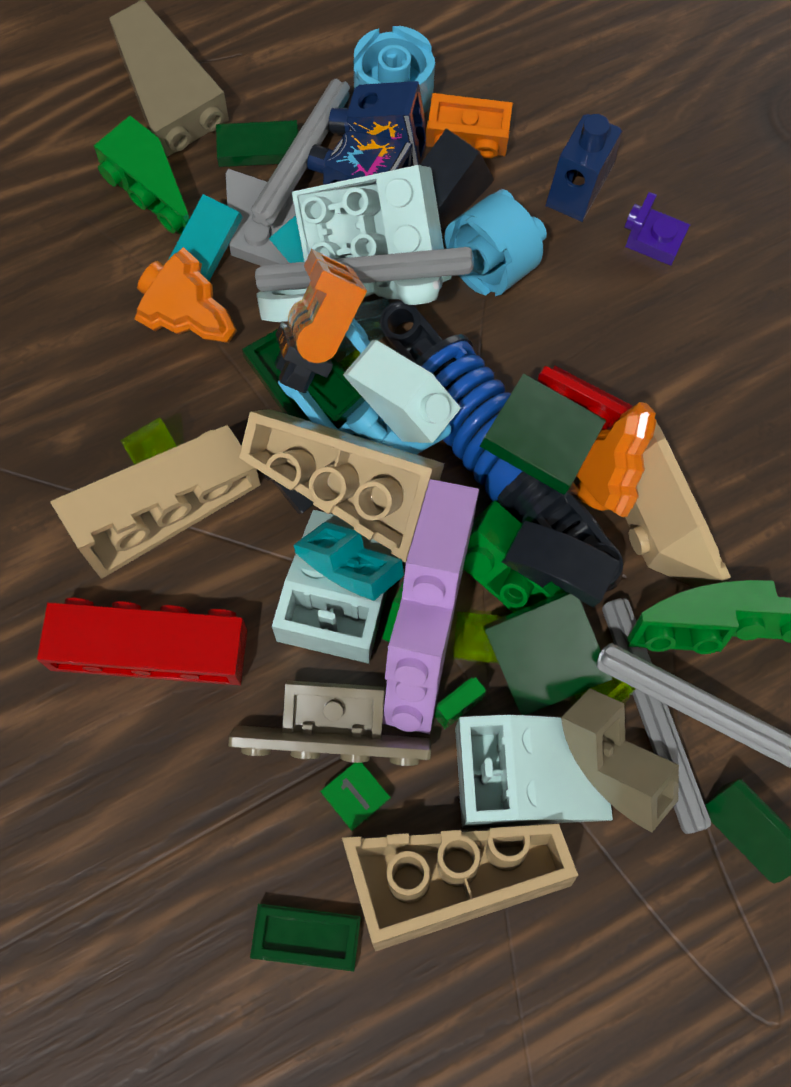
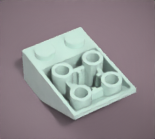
(370, 215)
(323, 614)
(521, 774)

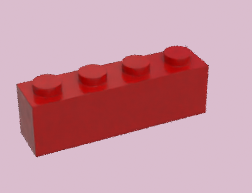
(143, 642)

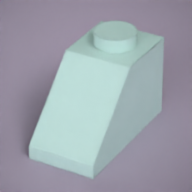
(402, 393)

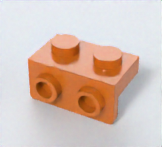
(475, 120)

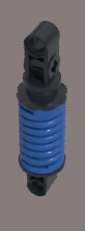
(480, 401)

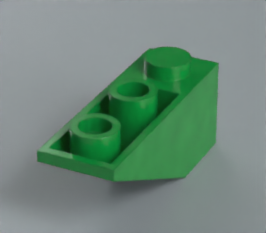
(138, 164)
(488, 543)

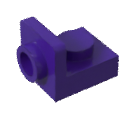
(654, 232)

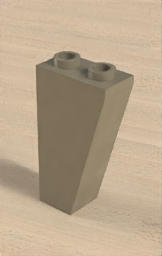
(170, 85)

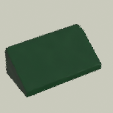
(752, 829)

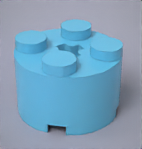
(395, 58)
(502, 240)

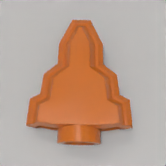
(182, 300)
(617, 463)

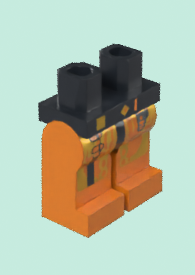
(318, 321)

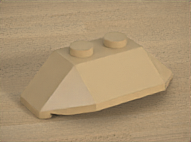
(669, 523)

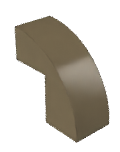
(626, 775)

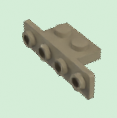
(331, 721)

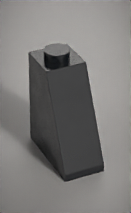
(457, 176)

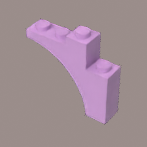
(427, 605)

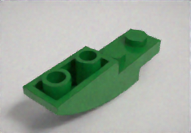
(712, 615)

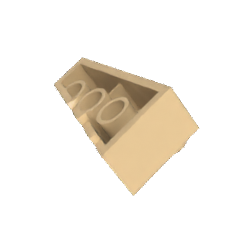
(343, 474)
(155, 499)
(452, 877)

